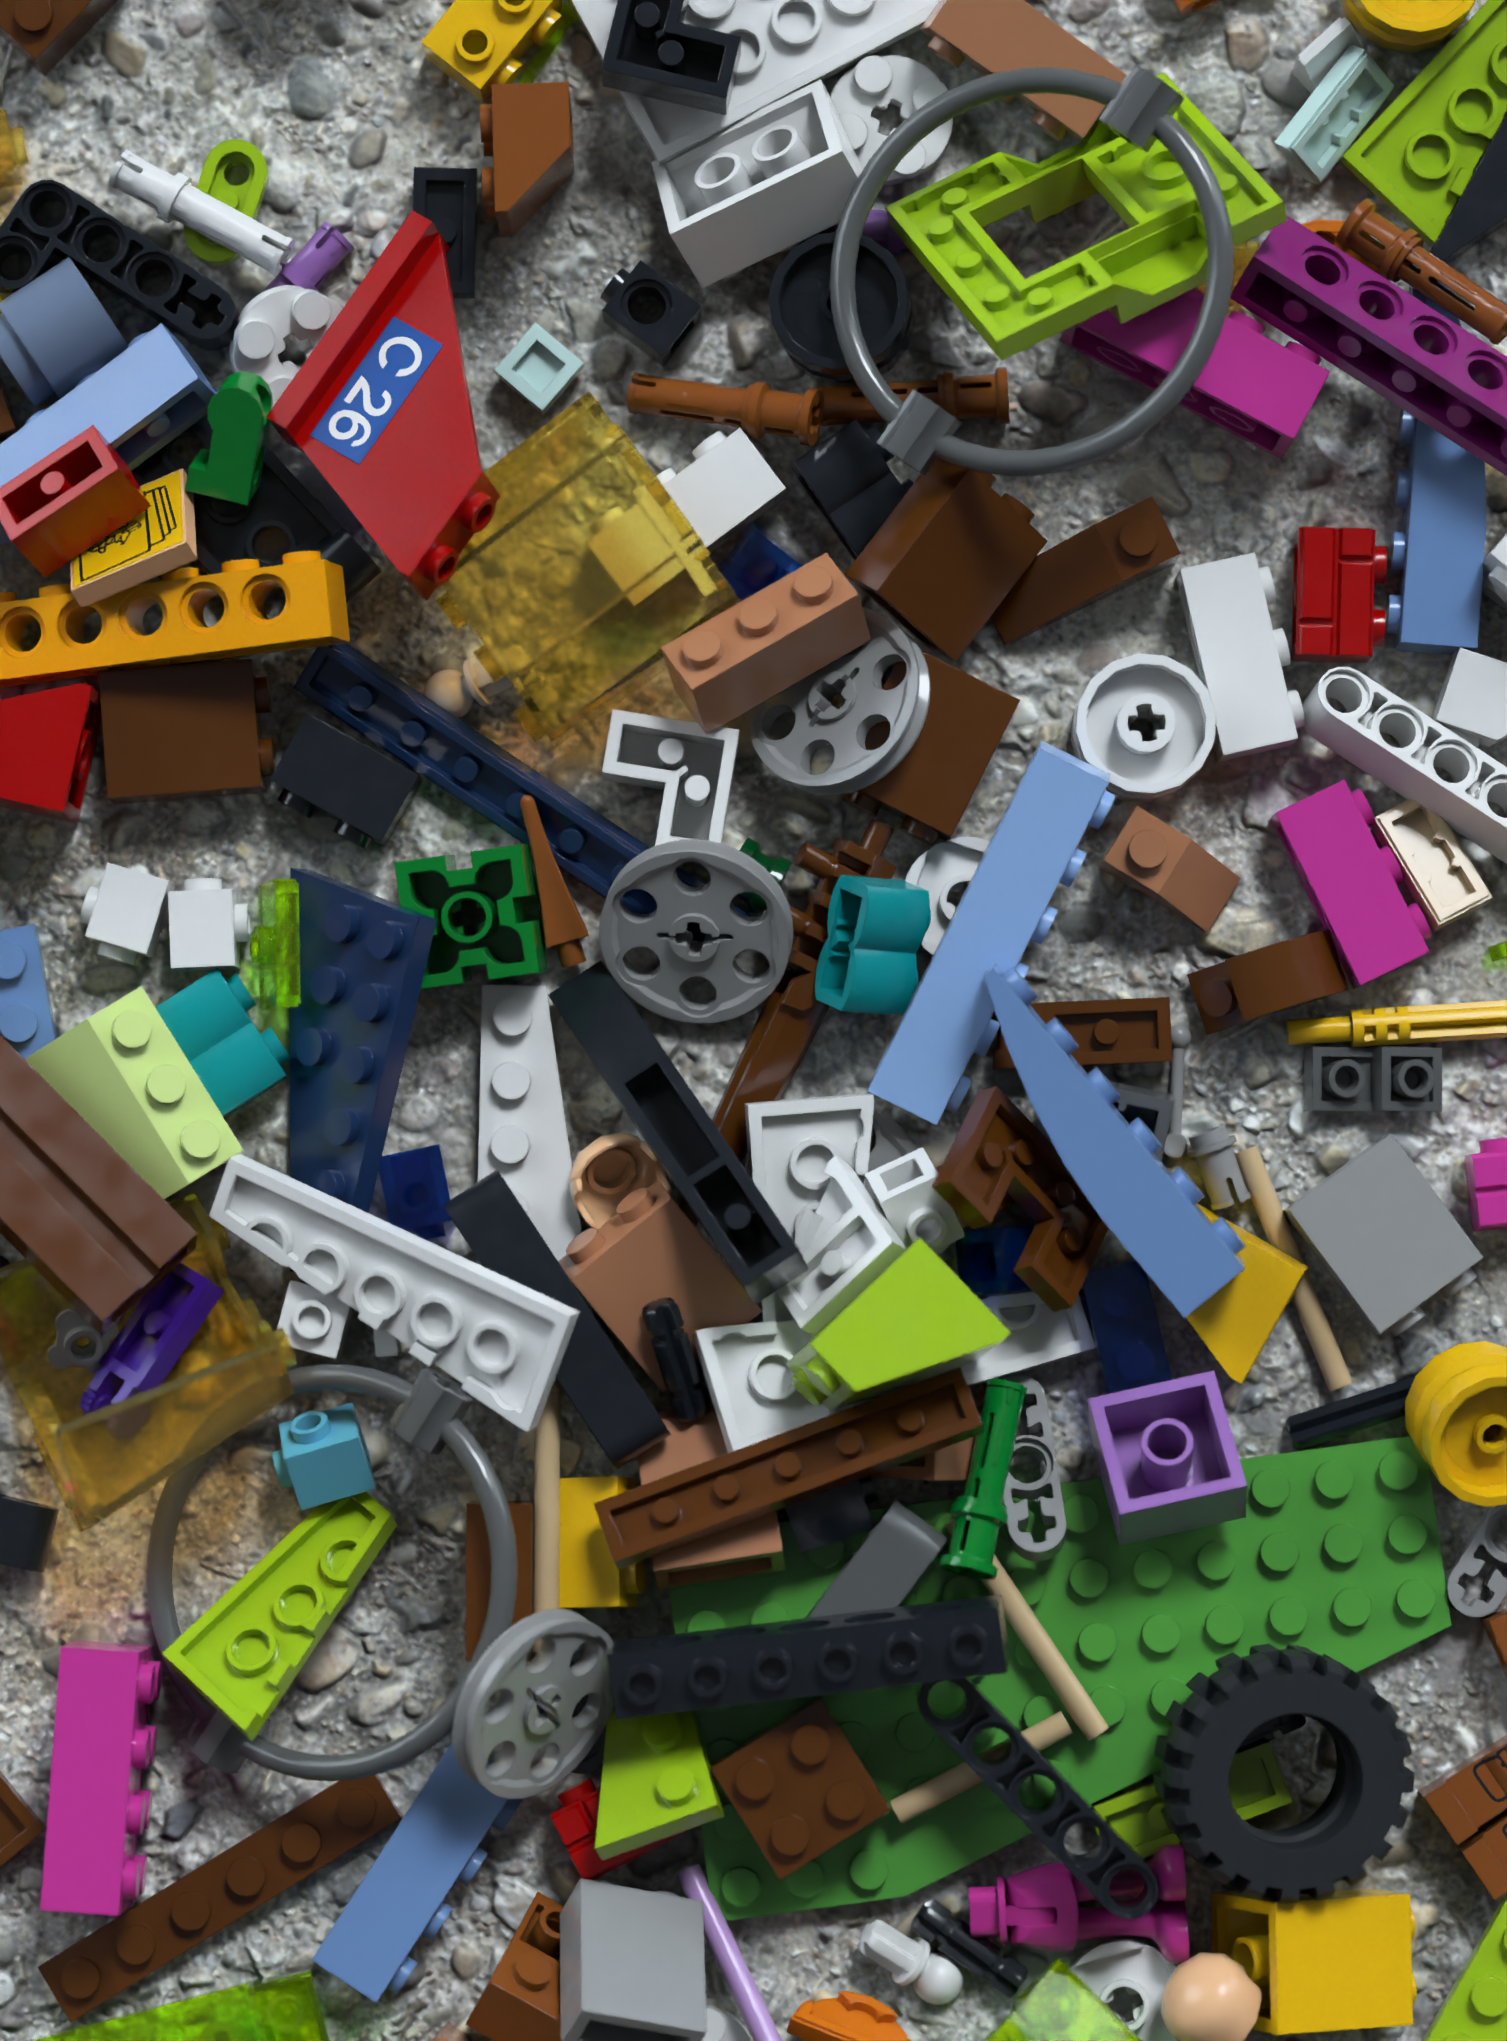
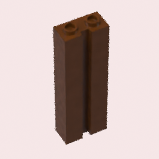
(78, 1203)

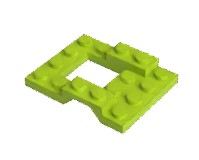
(1126, 274)

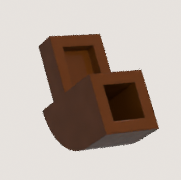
(1267, 981)

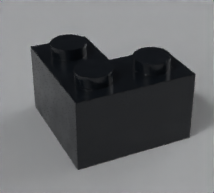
(667, 59)

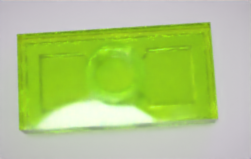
(277, 945)

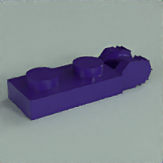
(152, 1338)

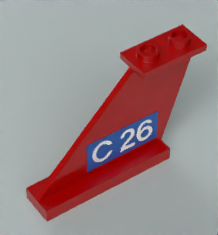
(392, 414)

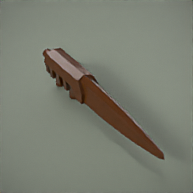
(791, 1011)

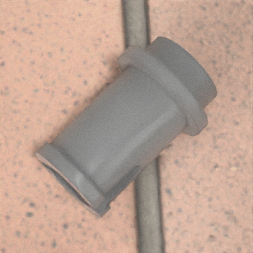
(1218, 1167)

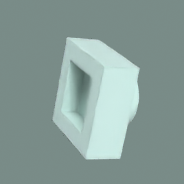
(539, 368)

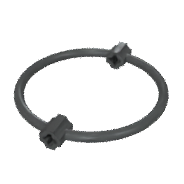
(1137, 113)
(426, 1418)

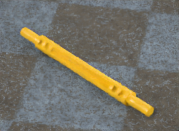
(1404, 1025)

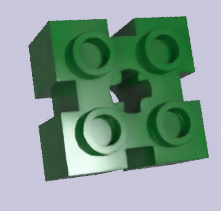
(497, 884)

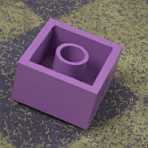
(1167, 1457)

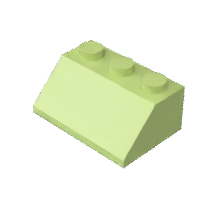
(139, 1093)

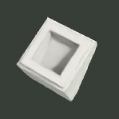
(1323, 53)

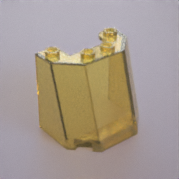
(580, 574)
(119, 1452)

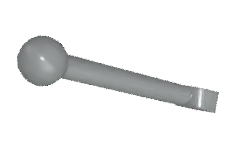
(1175, 1142)

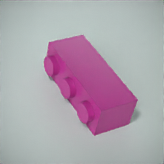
(1352, 882)

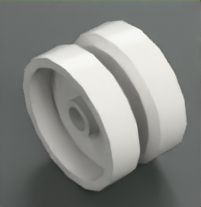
(1167, 698)

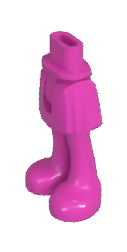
(1044, 1910)

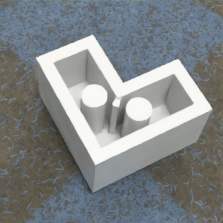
(683, 762)

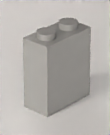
(1384, 1237)
(631, 1965)

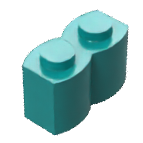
(872, 945)
(223, 1041)

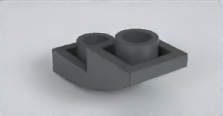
(1372, 1079)

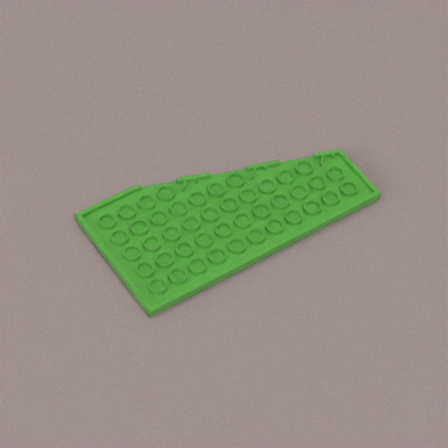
(1327, 1560)

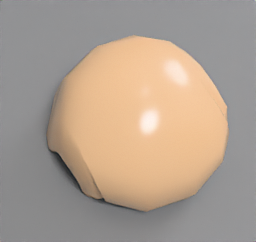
(611, 1171)
(1210, 2000)

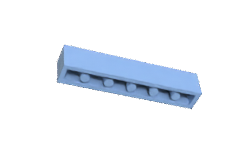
(992, 926)

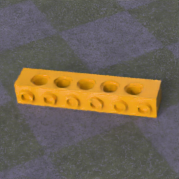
(311, 618)

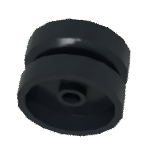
(803, 306)

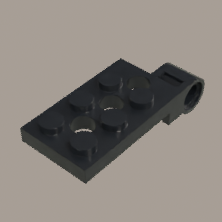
(278, 505)

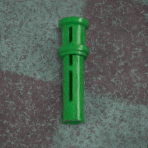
(980, 1509)

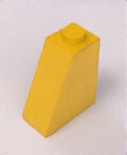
(1247, 1309)

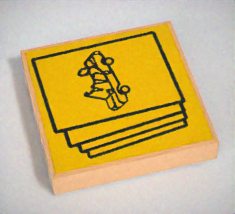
(141, 548)

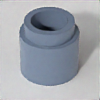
(56, 333)

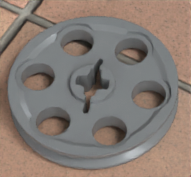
(845, 729)
(713, 909)
(515, 1715)

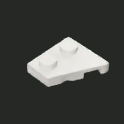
(844, 1249)

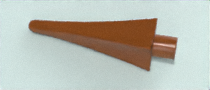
(559, 914)

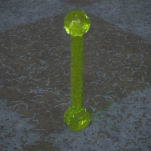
(569, 16)

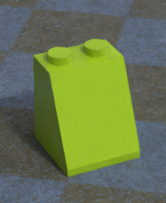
(896, 1332)

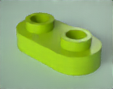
(244, 198)

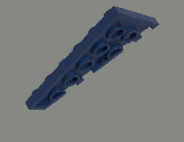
(351, 1031)

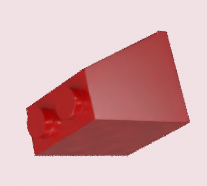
(48, 750)

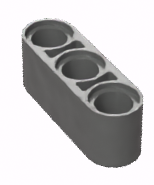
(882, 1565)

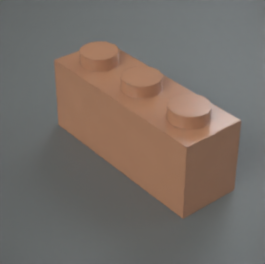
(1014, 36)
(766, 643)

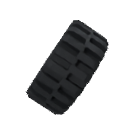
(1349, 1821)

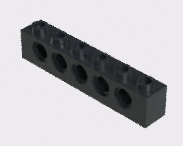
(809, 1657)

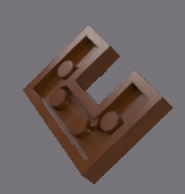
(1005, 1153)

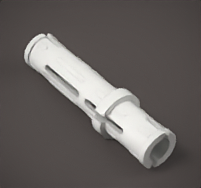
(180, 201)

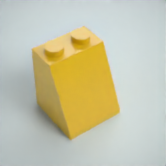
(1322, 1960)

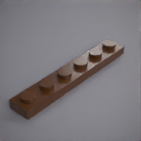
(789, 1468)
(218, 1893)

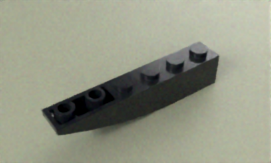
(679, 1133)

